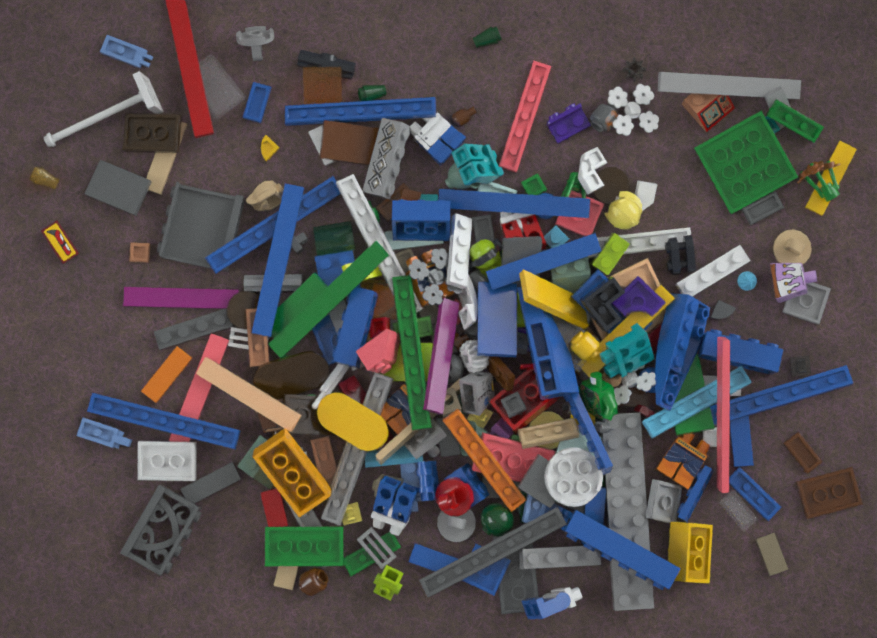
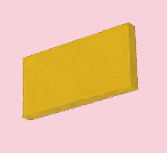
(552, 299)

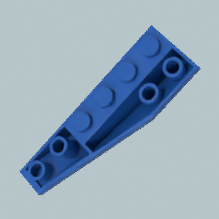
(678, 345)
(549, 353)

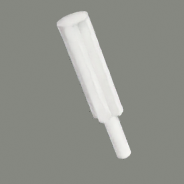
(330, 383)

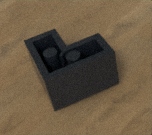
(598, 303)

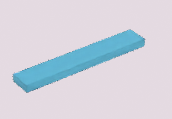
(692, 404)

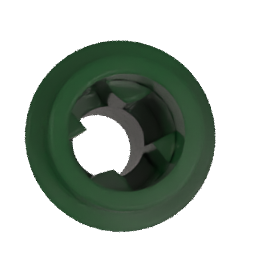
(487, 37)
(371, 92)

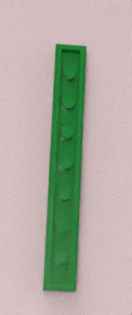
(328, 299)
(411, 351)

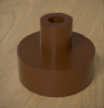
(459, 340)

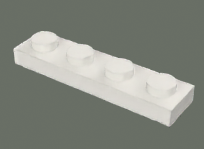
(459, 251)
(713, 272)

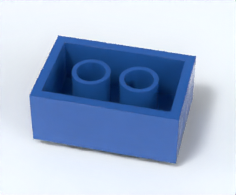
(421, 220)

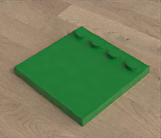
(746, 162)

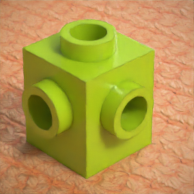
(388, 582)

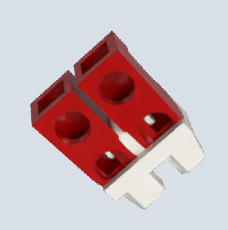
(518, 224)

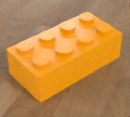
(292, 472)

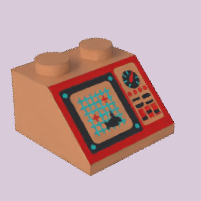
(708, 108)

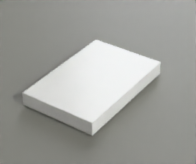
(167, 460)

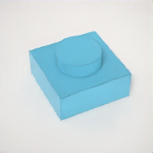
(555, 237)

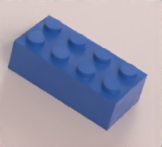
(743, 352)

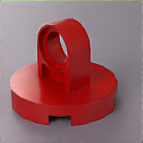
(454, 496)

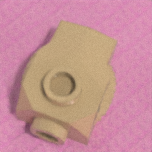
(266, 196)

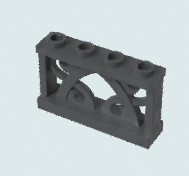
(136, 539)

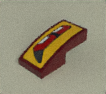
(59, 241)

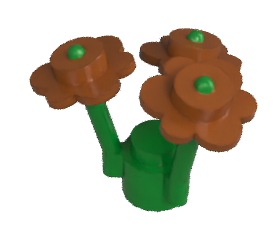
(828, 191)

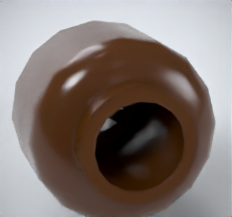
(313, 581)

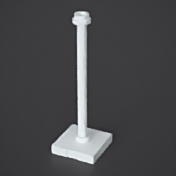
(145, 94)

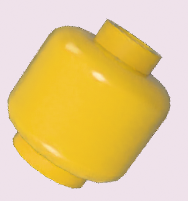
(584, 345)

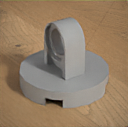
(255, 37)
(456, 527)

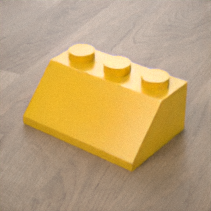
(691, 551)

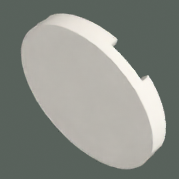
(573, 477)

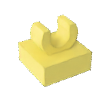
(481, 420)
(352, 514)

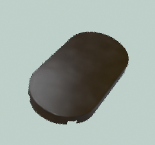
(292, 374)

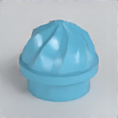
(747, 281)

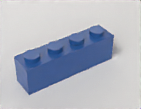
(355, 326)

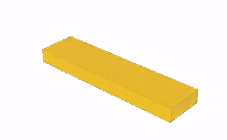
(842, 154)

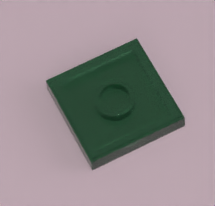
(334, 238)

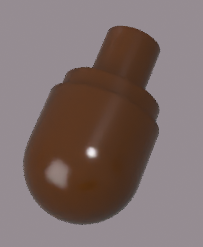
(462, 116)

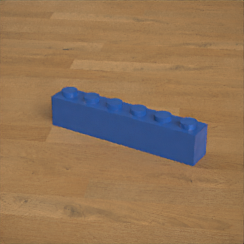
(622, 550)

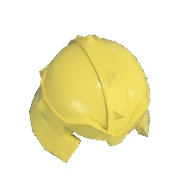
(625, 211)

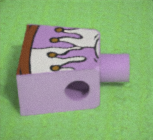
(790, 280)

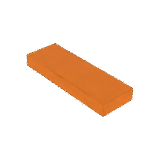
(166, 374)

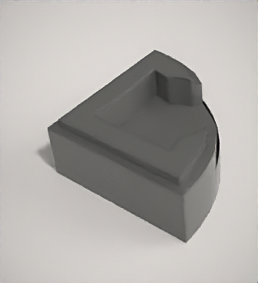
(722, 310)

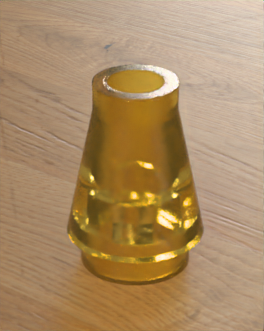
(44, 178)

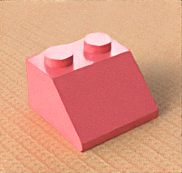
(380, 352)

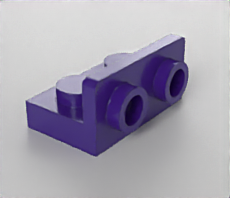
(567, 123)

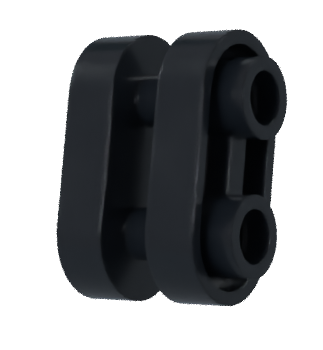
(674, 263)

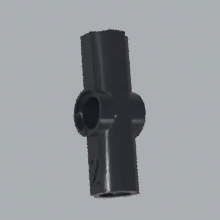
(311, 59)

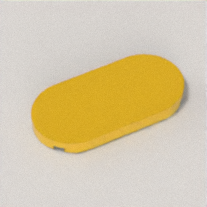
(352, 421)

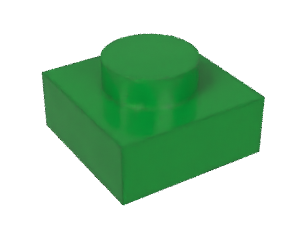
(534, 185)

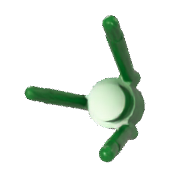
(574, 185)

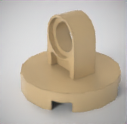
(792, 247)

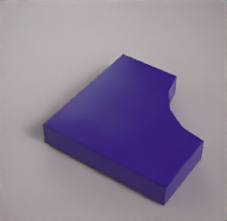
(638, 298)

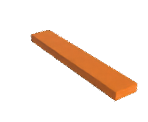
(484, 460)

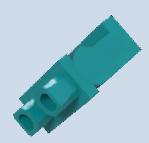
(477, 164)
(627, 352)

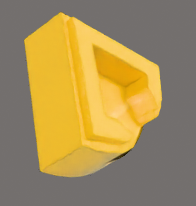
(268, 148)

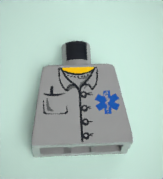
(476, 392)

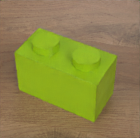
(610, 254)

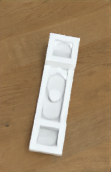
(468, 299)

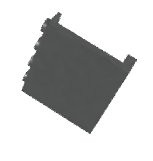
(199, 224)

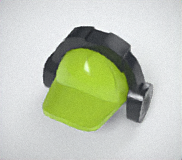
(485, 255)

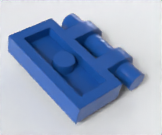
(428, 480)

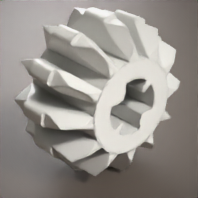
(470, 359)

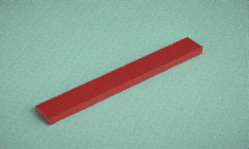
(190, 68)

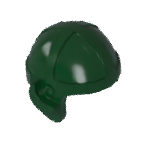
(496, 519)

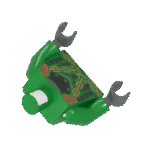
(598, 400)

